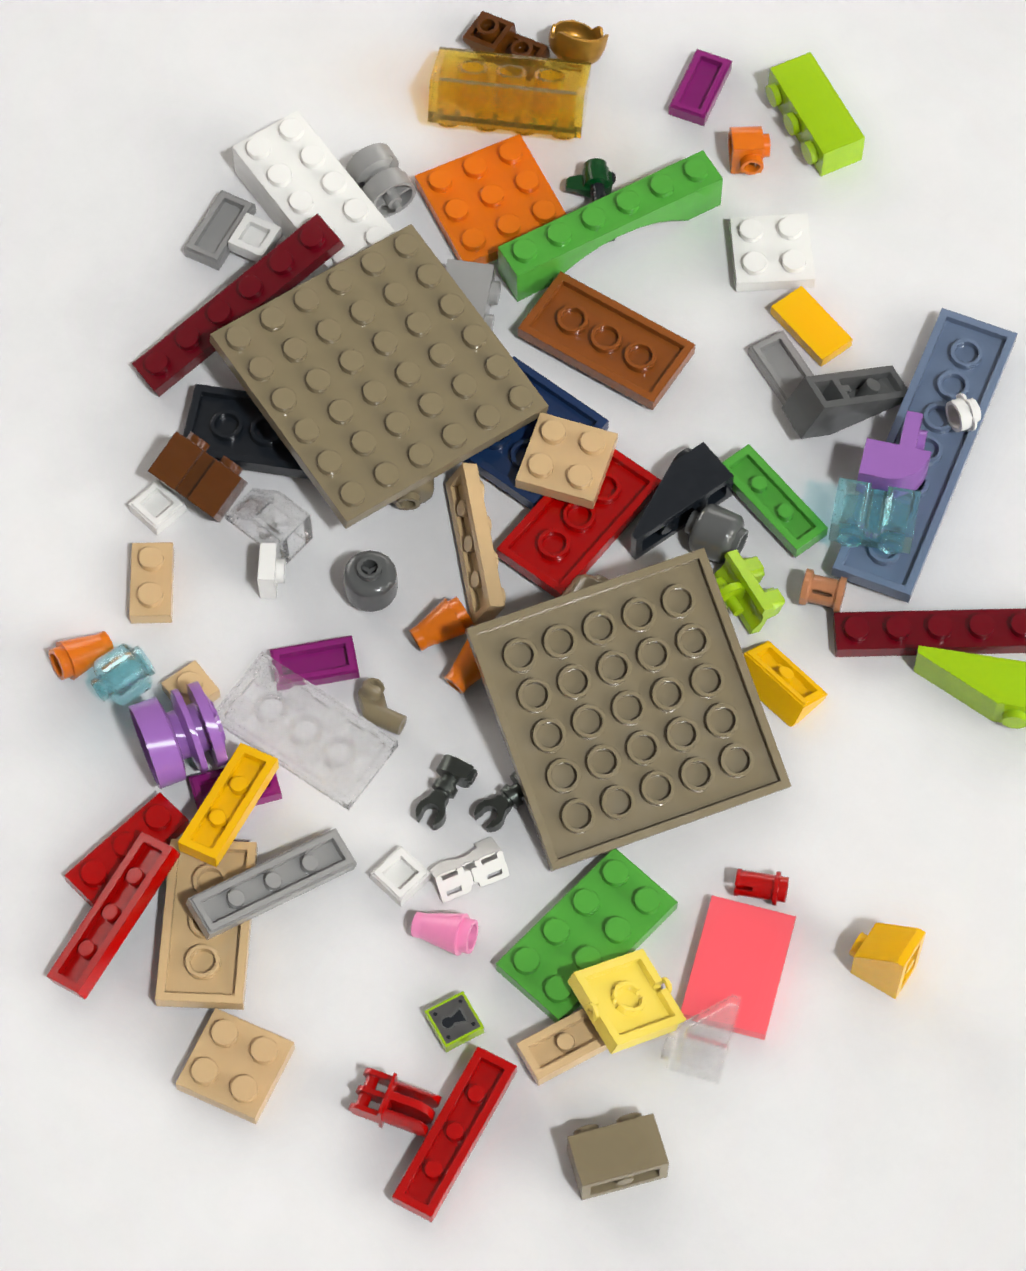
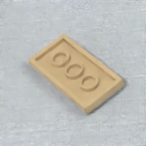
(195, 969)

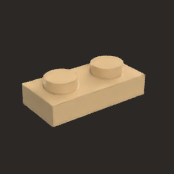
(151, 582)
(560, 1047)

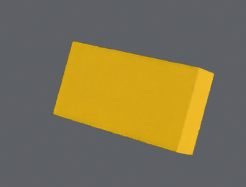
(811, 326)

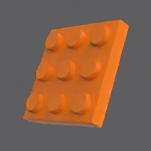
(488, 199)

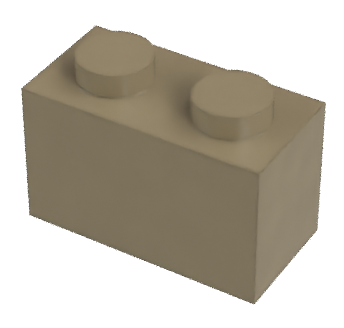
(617, 1155)

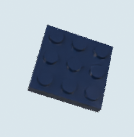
(503, 459)

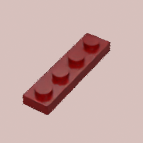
(113, 915)
(454, 1134)

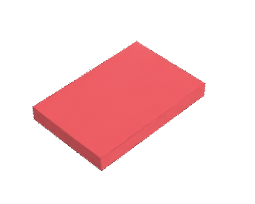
(743, 956)

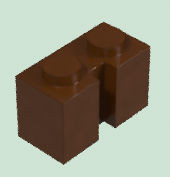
(199, 476)

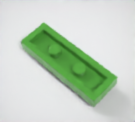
(774, 501)

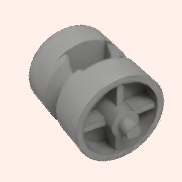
(381, 180)

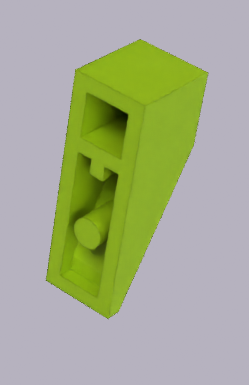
(982, 682)

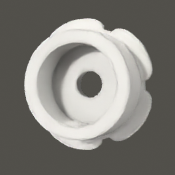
(963, 413)

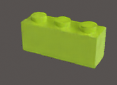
(815, 114)

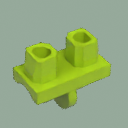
(742, 593)

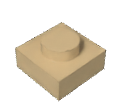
(189, 674)

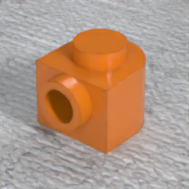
(747, 149)

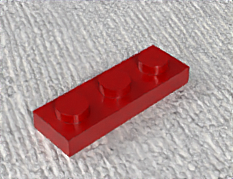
(156, 818)

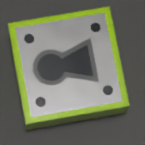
(454, 1021)

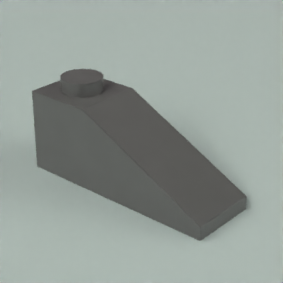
(841, 399)

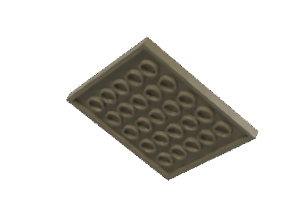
(378, 375)
(627, 709)

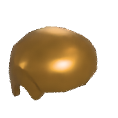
(577, 41)

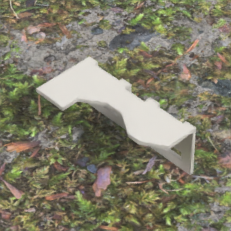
(464, 878)

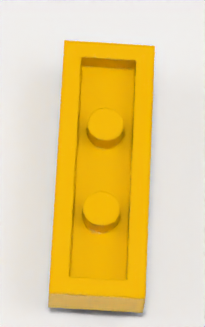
(228, 804)

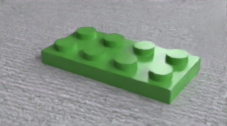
(594, 922)

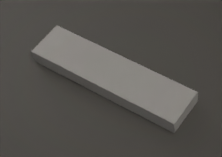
(271, 884)

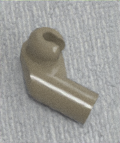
(375, 709)

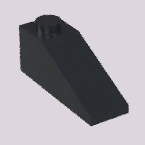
(689, 484)

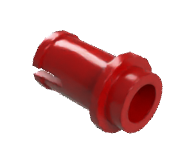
(761, 886)

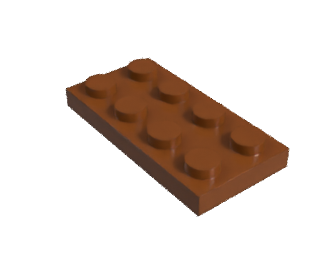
(606, 340)

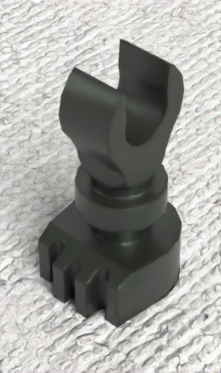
(452, 773)
(501, 804)

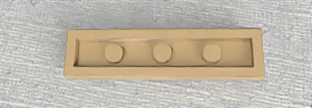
(475, 544)

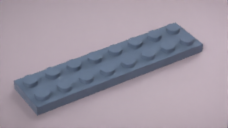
(958, 358)

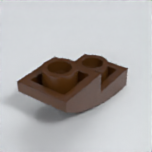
(499, 35)

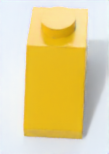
(887, 956)

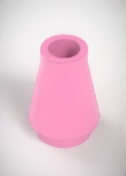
(446, 930)

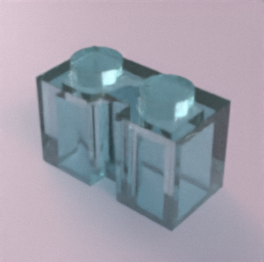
(874, 516)

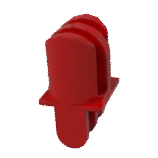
(400, 1106)

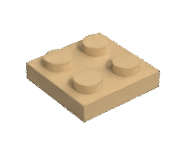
(566, 460)
(235, 1066)

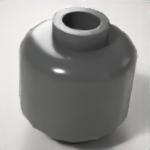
(716, 531)
(370, 581)

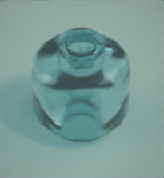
(122, 674)

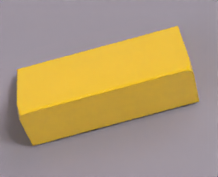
(782, 684)

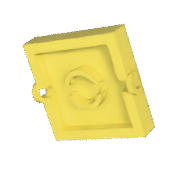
(626, 1000)

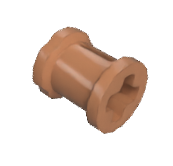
(823, 590)

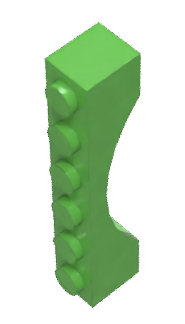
(667, 195)

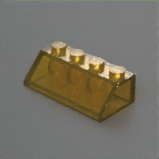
(509, 93)

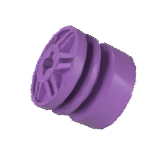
(179, 734)

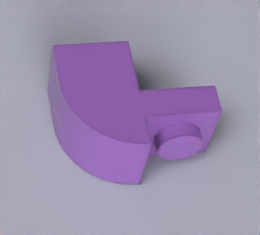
(895, 464)

